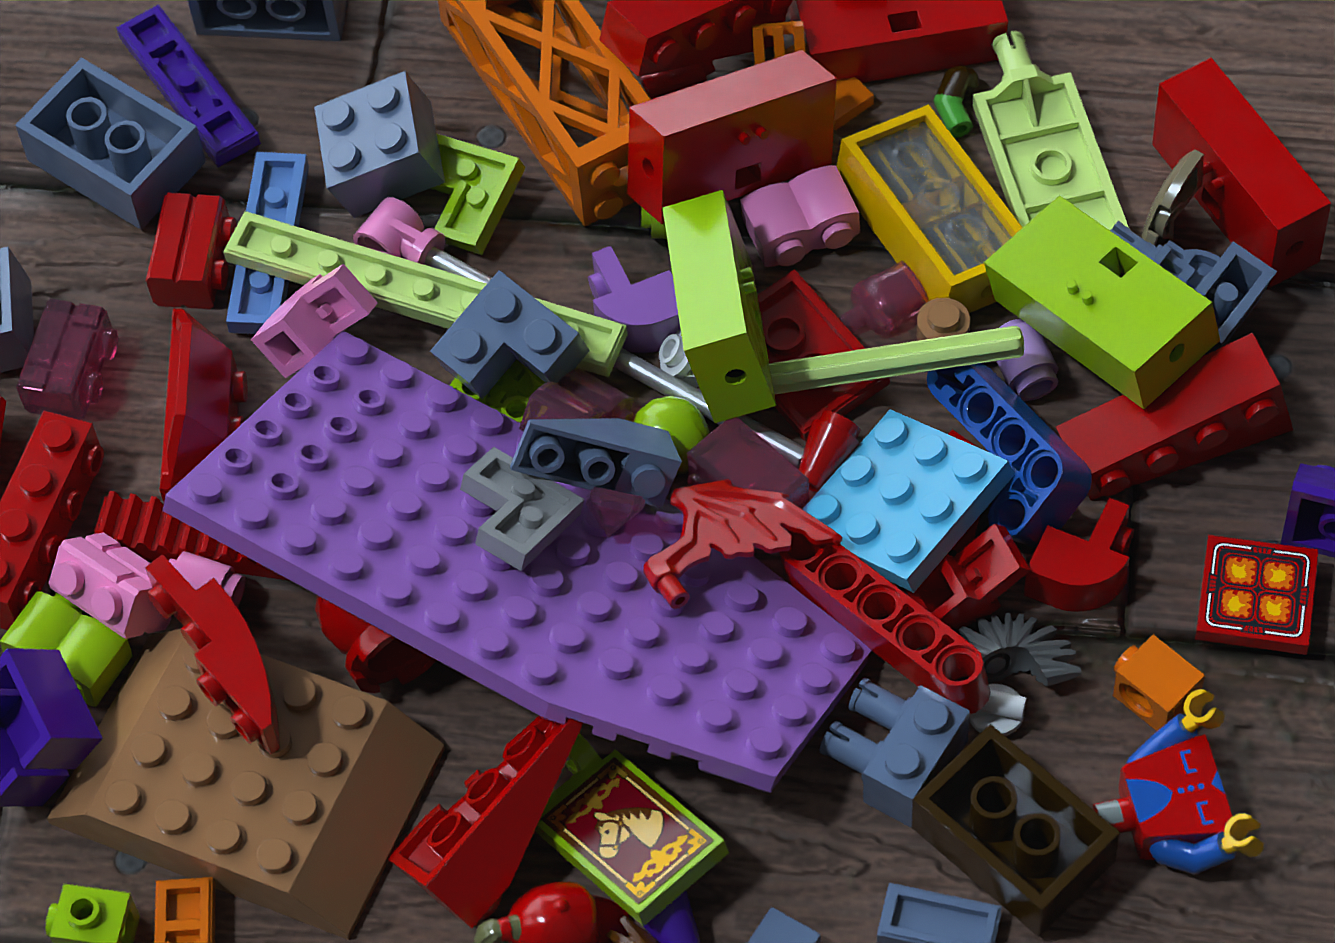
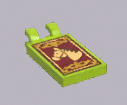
(627, 833)

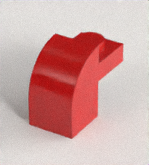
(1080, 572)

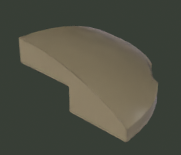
(1172, 198)

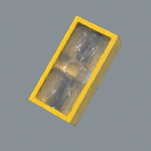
(928, 204)

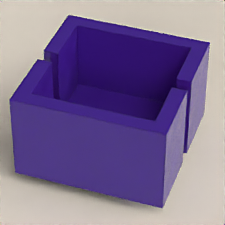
(41, 726)

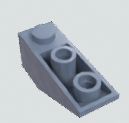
(601, 455)

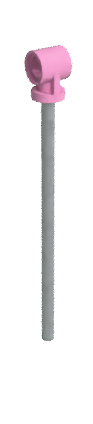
(401, 233)

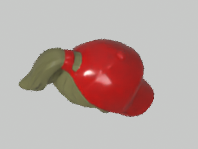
(555, 915)

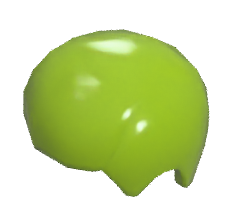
(678, 417)

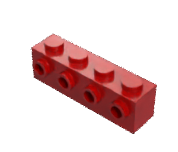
(42, 505)

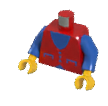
(1177, 799)

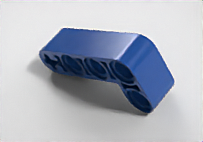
(1002, 426)

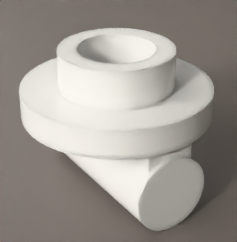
(674, 359)
(1002, 710)

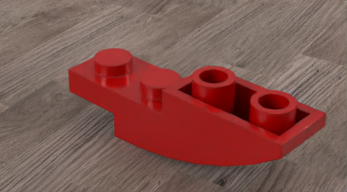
(223, 649)

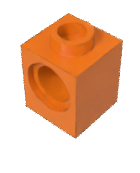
(1155, 682)

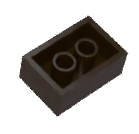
(1014, 830)

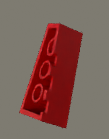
(683, 33)
(1207, 412)

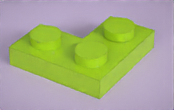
(479, 191)

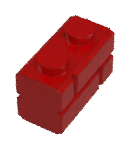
(188, 251)

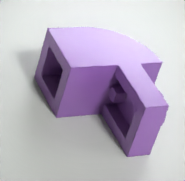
(645, 307)

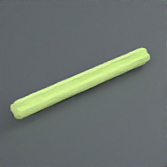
(897, 359)

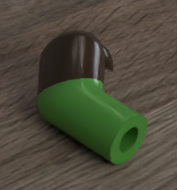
(949, 97)

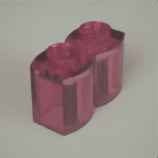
(578, 397)

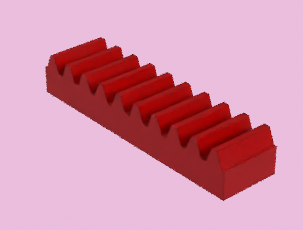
(152, 532)

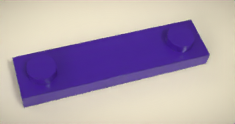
(188, 85)

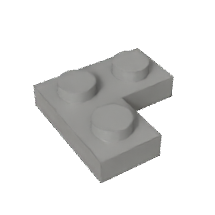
(527, 507)

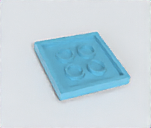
(908, 497)

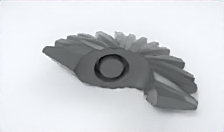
(1019, 648)

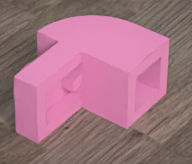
(312, 319)

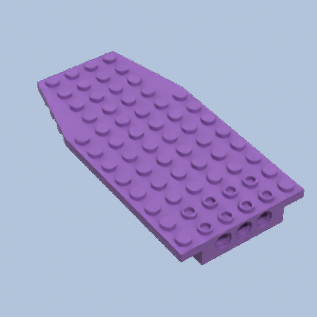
(360, 500)

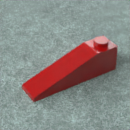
(475, 846)

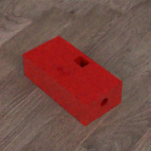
(898, 36)
(732, 133)
(1249, 176)

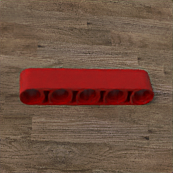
(897, 635)

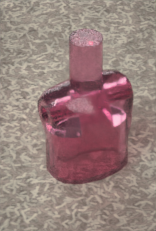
(885, 300)

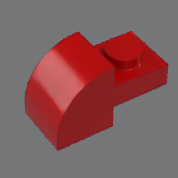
(970, 582)

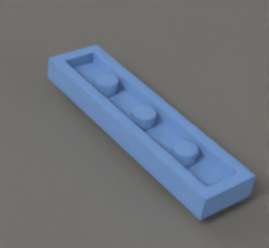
(276, 194)

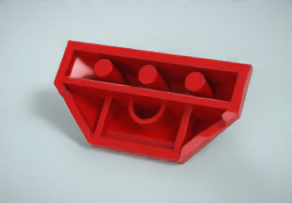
(200, 398)

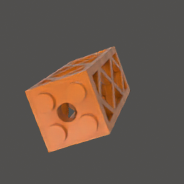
(588, 176)

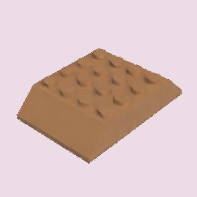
(277, 829)

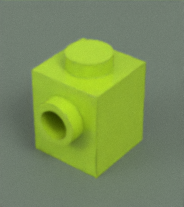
(92, 916)

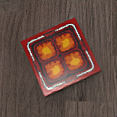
(1257, 594)

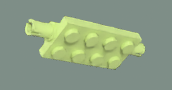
(1043, 140)

